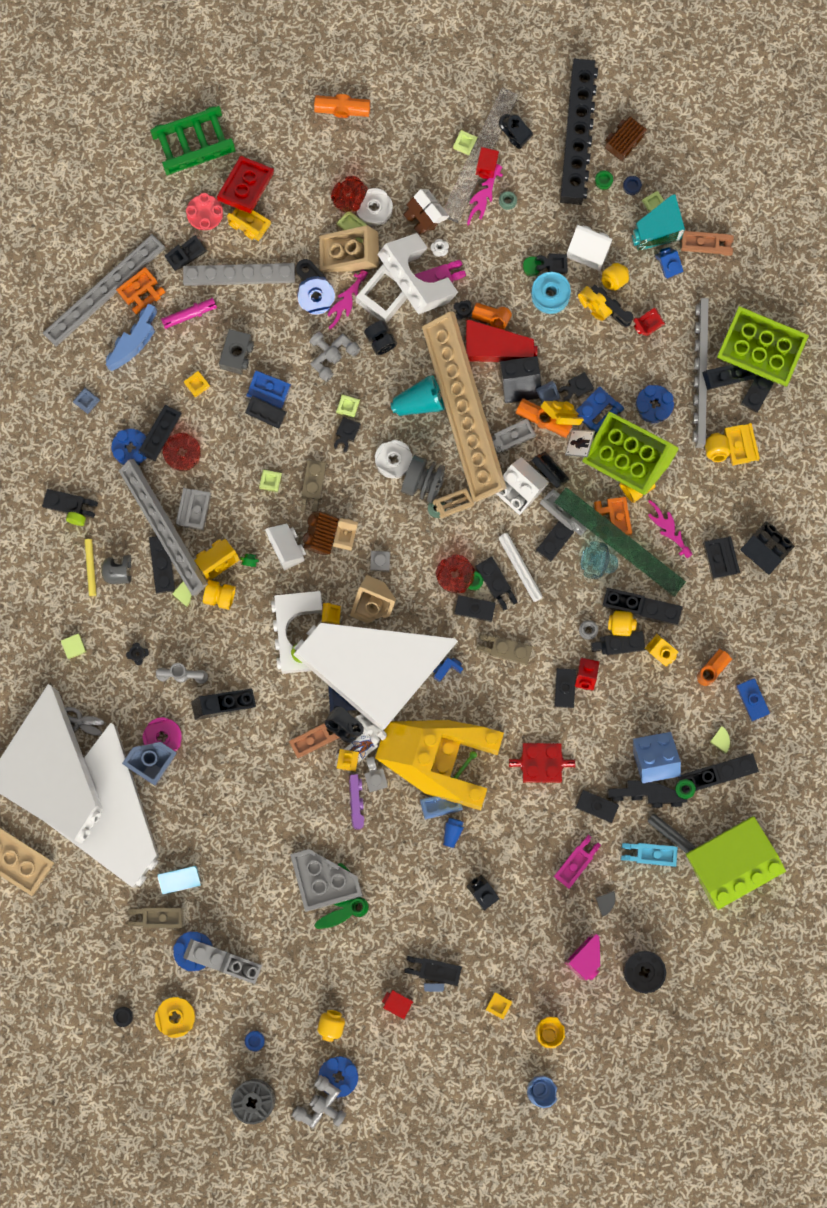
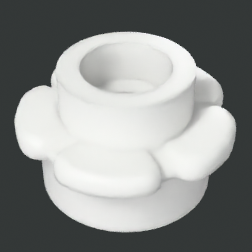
(439, 252)

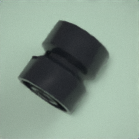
(379, 336)

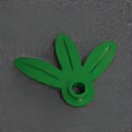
(341, 915)

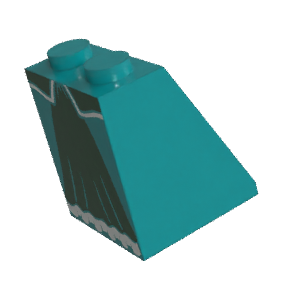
(659, 226)

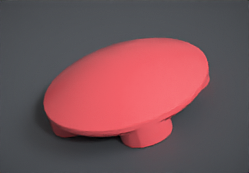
(204, 212)

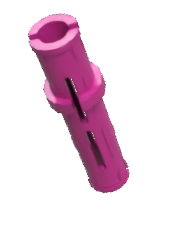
(188, 313)

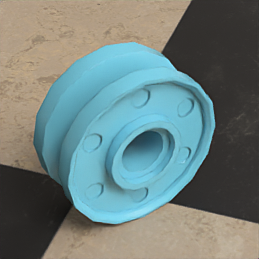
(555, 282)

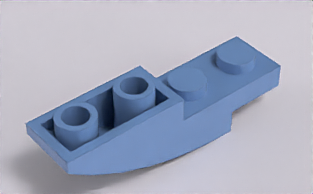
(130, 345)

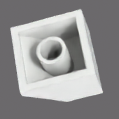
(285, 546)

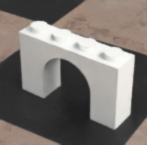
(421, 294)
(287, 608)

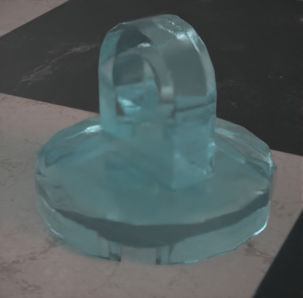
(596, 560)

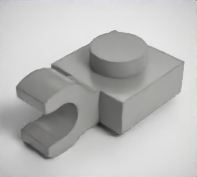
(375, 778)

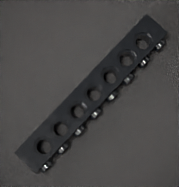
(580, 70)

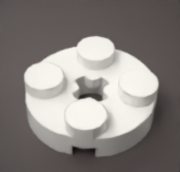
(379, 216)
(389, 449)

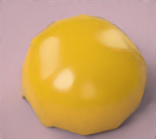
(550, 1032)

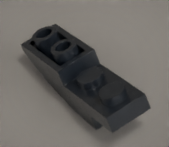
(643, 607)
(721, 772)
(654, 793)

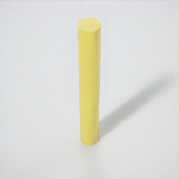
(90, 567)

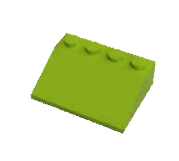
(762, 346)
(629, 453)
(735, 863)

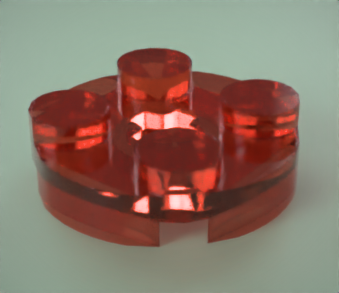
(354, 200)
(188, 443)
(450, 565)

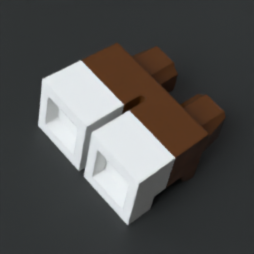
(426, 210)

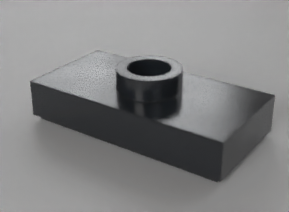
(266, 412)
(550, 469)
(475, 608)
(565, 688)
(597, 806)

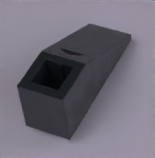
(222, 703)

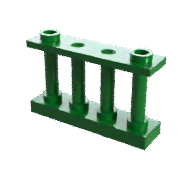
(192, 158)

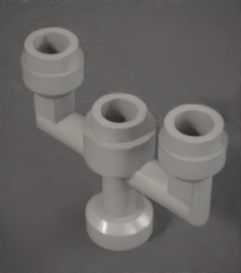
(331, 353)
(181, 674)
(320, 1105)

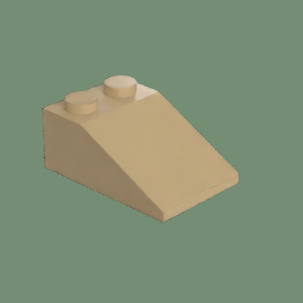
(344, 253)

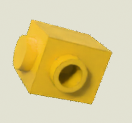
(661, 650)

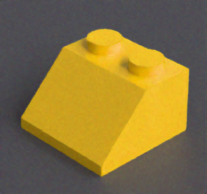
(216, 559)

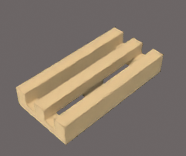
(440, 508)

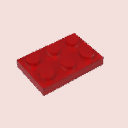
(245, 184)

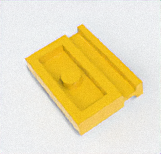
(562, 412)
(742, 444)

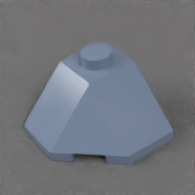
(150, 761)

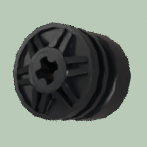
(650, 961)

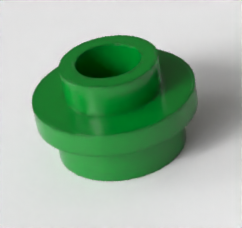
(249, 560)
(685, 782)

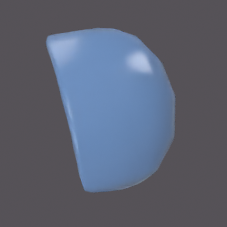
(542, 1091)

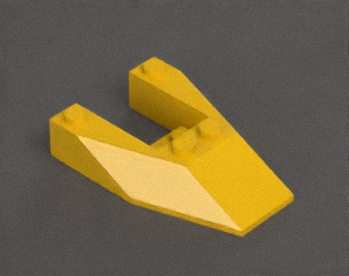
(427, 753)

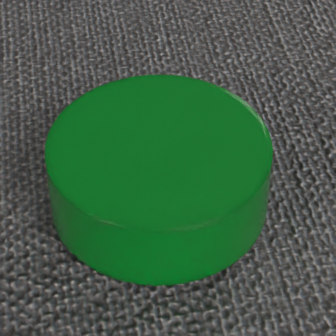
(604, 180)
(529, 266)
(477, 582)

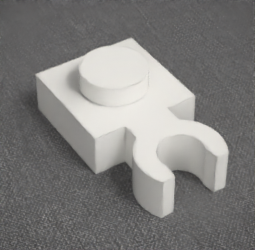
(371, 729)

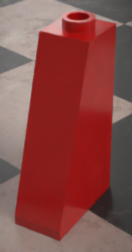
(496, 345)

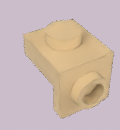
(345, 534)

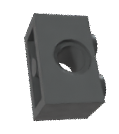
(234, 341)

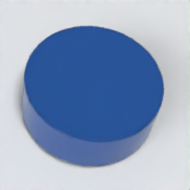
(254, 1041)

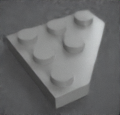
(323, 881)

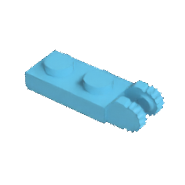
(652, 854)

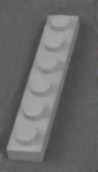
(239, 274)

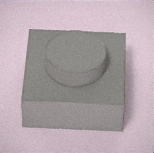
(380, 561)

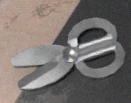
(84, 722)

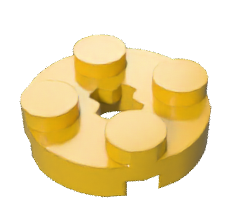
(595, 302)
(169, 1027)

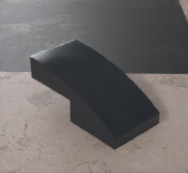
(186, 253)

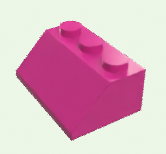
(586, 958)

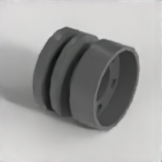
(423, 479)
(257, 1090)

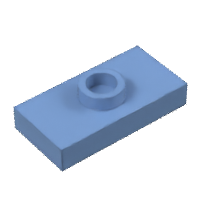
(436, 807)

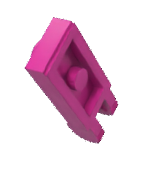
(442, 272)
(576, 863)

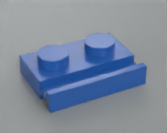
(269, 389)

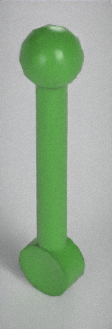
(473, 755)

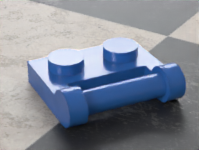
(595, 405)

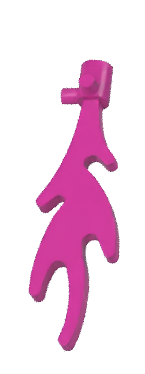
(481, 196)
(347, 302)
(669, 526)

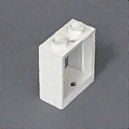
(373, 307)

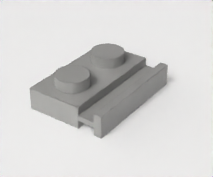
(193, 509)

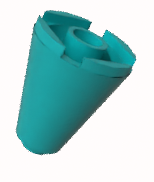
(419, 398)

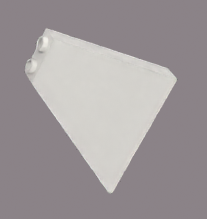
(372, 666)
(48, 772)
(122, 834)

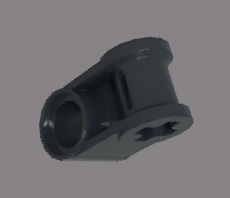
(515, 130)
(342, 724)

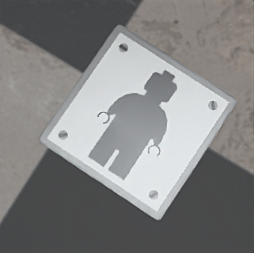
(580, 443)

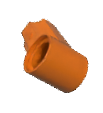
(495, 317)
(714, 667)

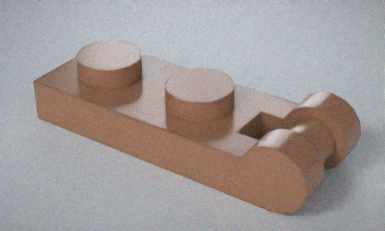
(707, 243)
(312, 741)

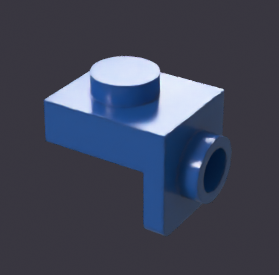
(669, 262)
(441, 670)

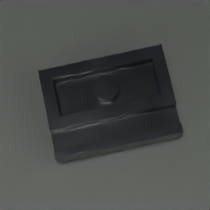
(721, 557)

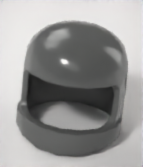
(116, 573)

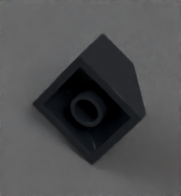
(520, 379)

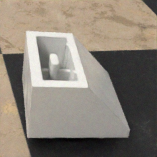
(589, 247)
(522, 485)

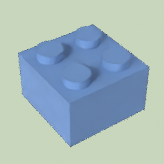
(656, 757)

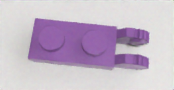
(355, 802)

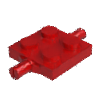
(542, 762)

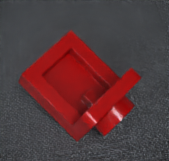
(649, 322)
(587, 674)

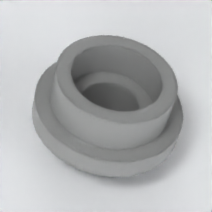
(592, 625)

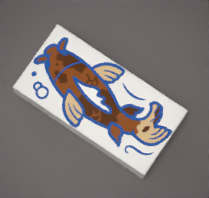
(362, 745)

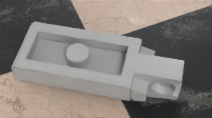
(513, 436)
(548, 503)

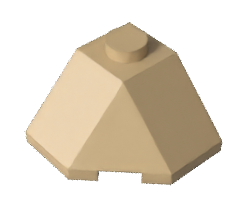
(372, 601)

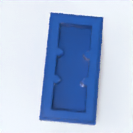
(753, 699)

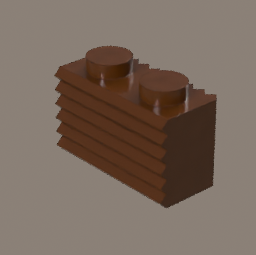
(625, 138)
(320, 533)

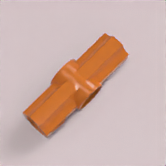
(342, 106)
(533, 412)

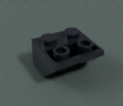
(767, 547)

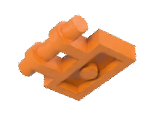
(136, 287)
(618, 513)

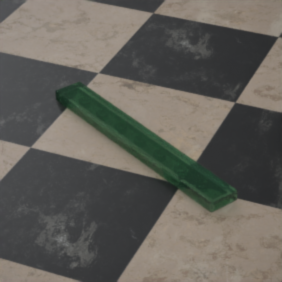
(620, 542)

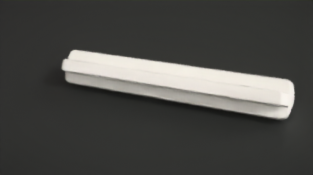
(520, 567)

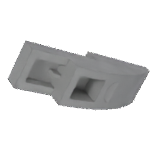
(222, 961)

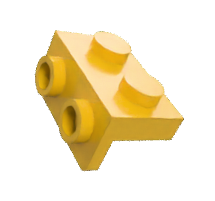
(251, 224)

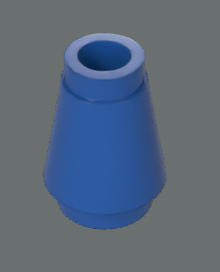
(453, 830)

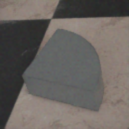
(606, 903)

